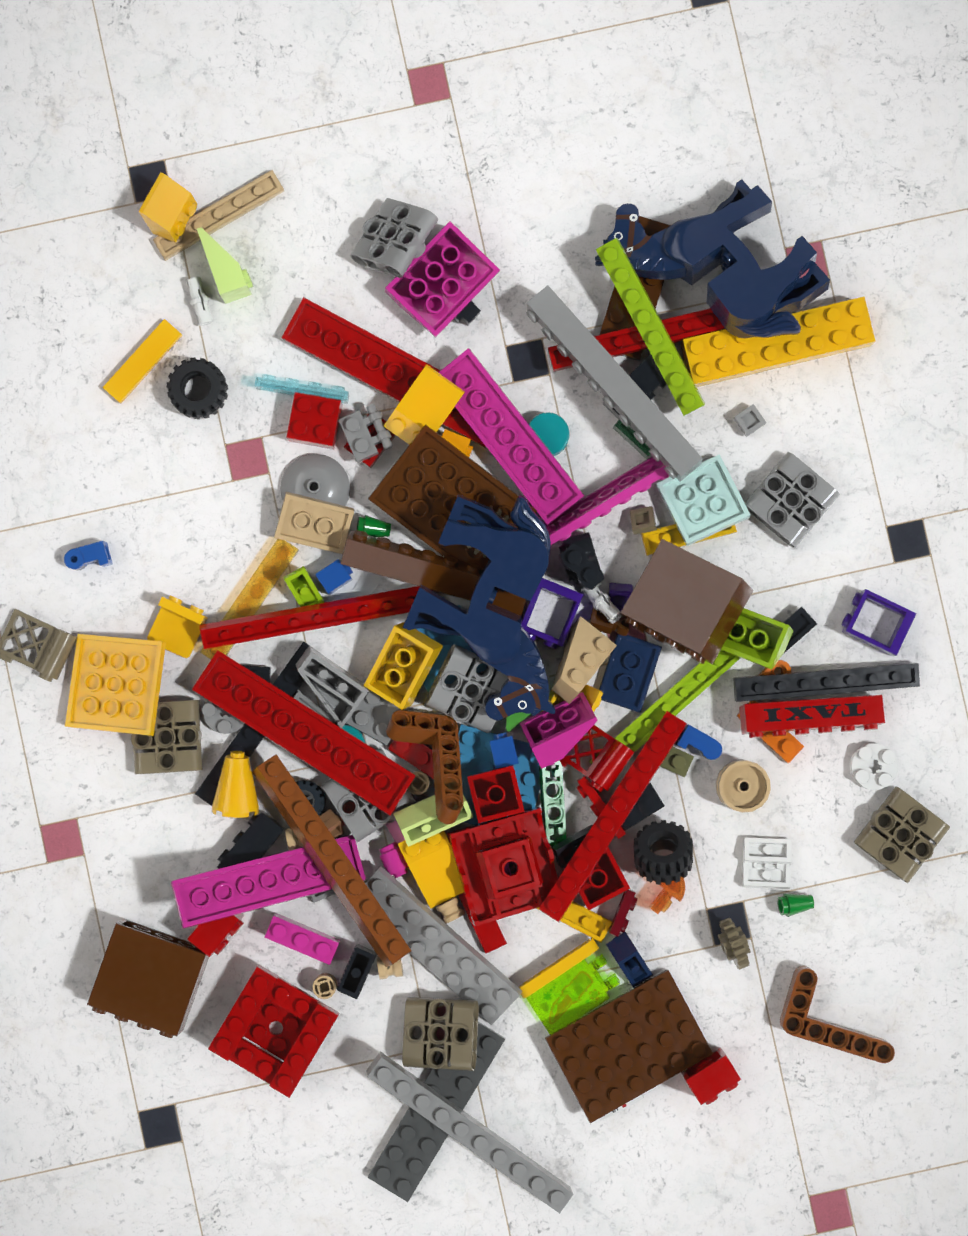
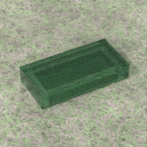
(627, 434)

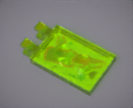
(572, 994)

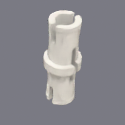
(199, 301)
(602, 602)

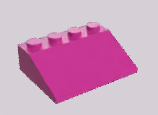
(442, 280)

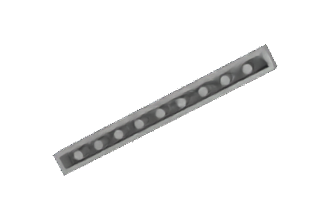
(613, 383)
(469, 1132)

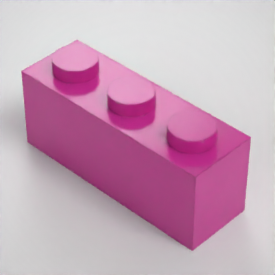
(302, 938)

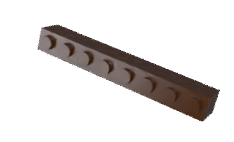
(420, 567)

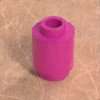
(393, 860)

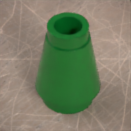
(373, 526)
(794, 903)

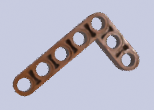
(442, 734)
(827, 1029)

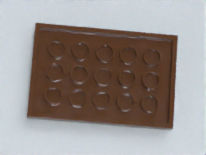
(426, 484)
(628, 1046)

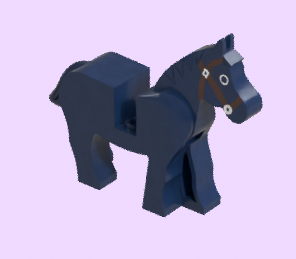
(743, 296)
(515, 565)

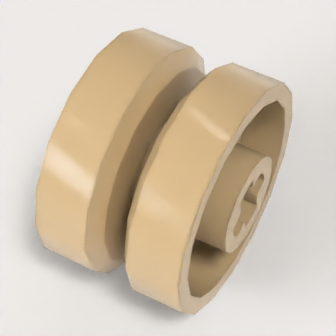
(729, 783)

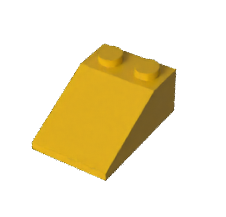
(426, 402)
(433, 868)

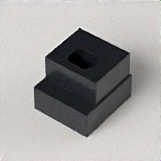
(468, 314)

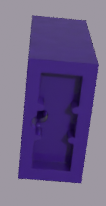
(563, 592)
(899, 633)

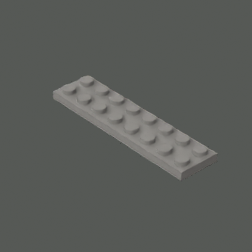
(443, 949)

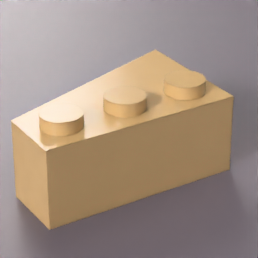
(581, 659)

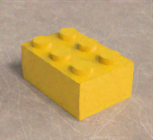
(403, 666)

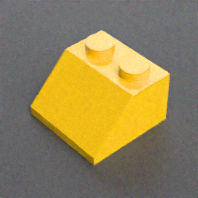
(168, 208)

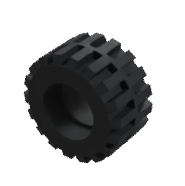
(192, 369)
(667, 867)

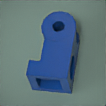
(82, 556)
(708, 746)

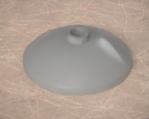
(319, 469)

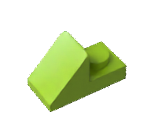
(303, 587)

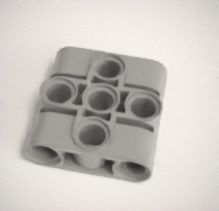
(394, 237)
(793, 523)
(448, 697)
(357, 820)

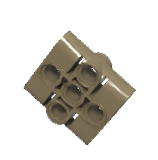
(183, 759)
(928, 825)
(422, 1051)

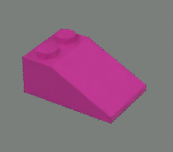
(556, 734)

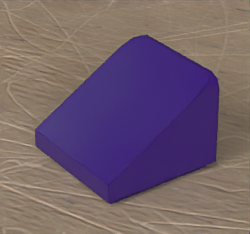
(619, 594)

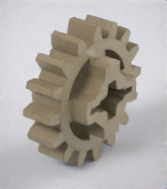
(734, 943)

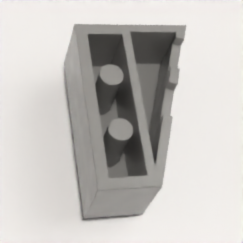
(332, 684)

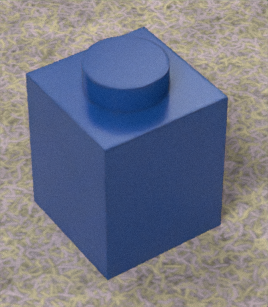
(334, 576)
(503, 750)

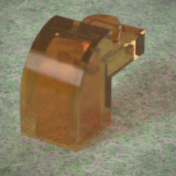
(662, 901)

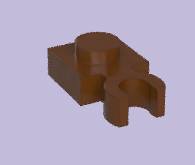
(603, 625)

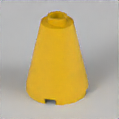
(236, 788)

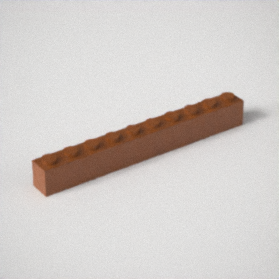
(331, 861)

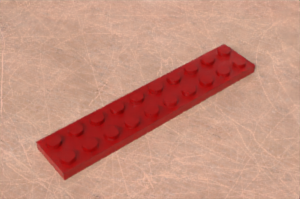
(362, 356)
(304, 733)

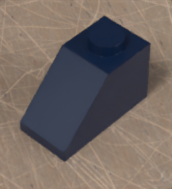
(629, 959)

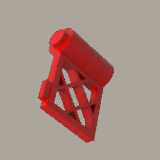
(606, 765)

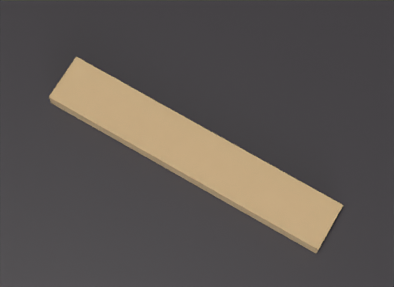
(223, 213)

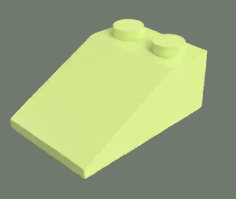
(229, 277)

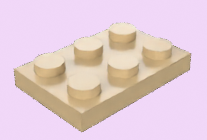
(314, 522)

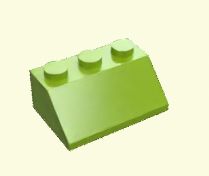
(758, 639)

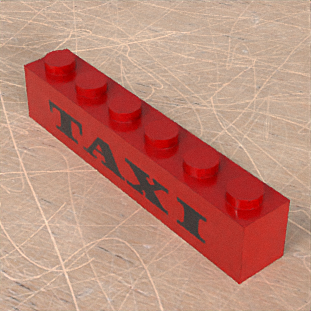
(812, 715)

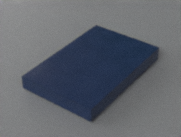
(629, 672)

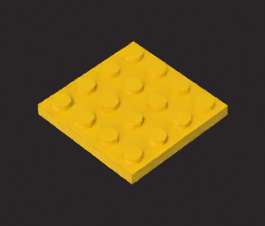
(115, 684)

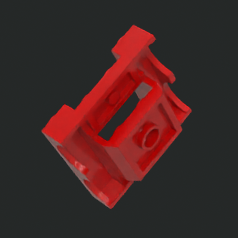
(486, 886)
(268, 1000)

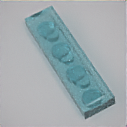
(290, 386)

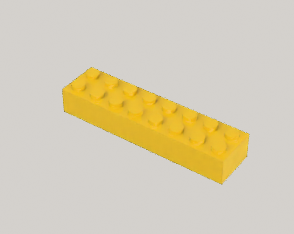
(823, 333)

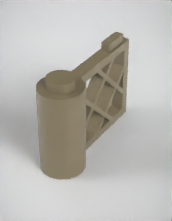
(53, 651)

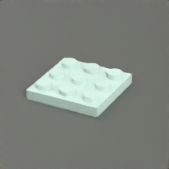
(703, 501)

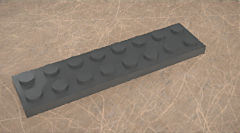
(418, 1139)

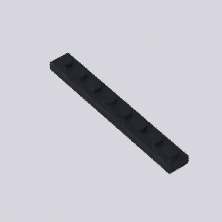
(826, 682)
(247, 738)

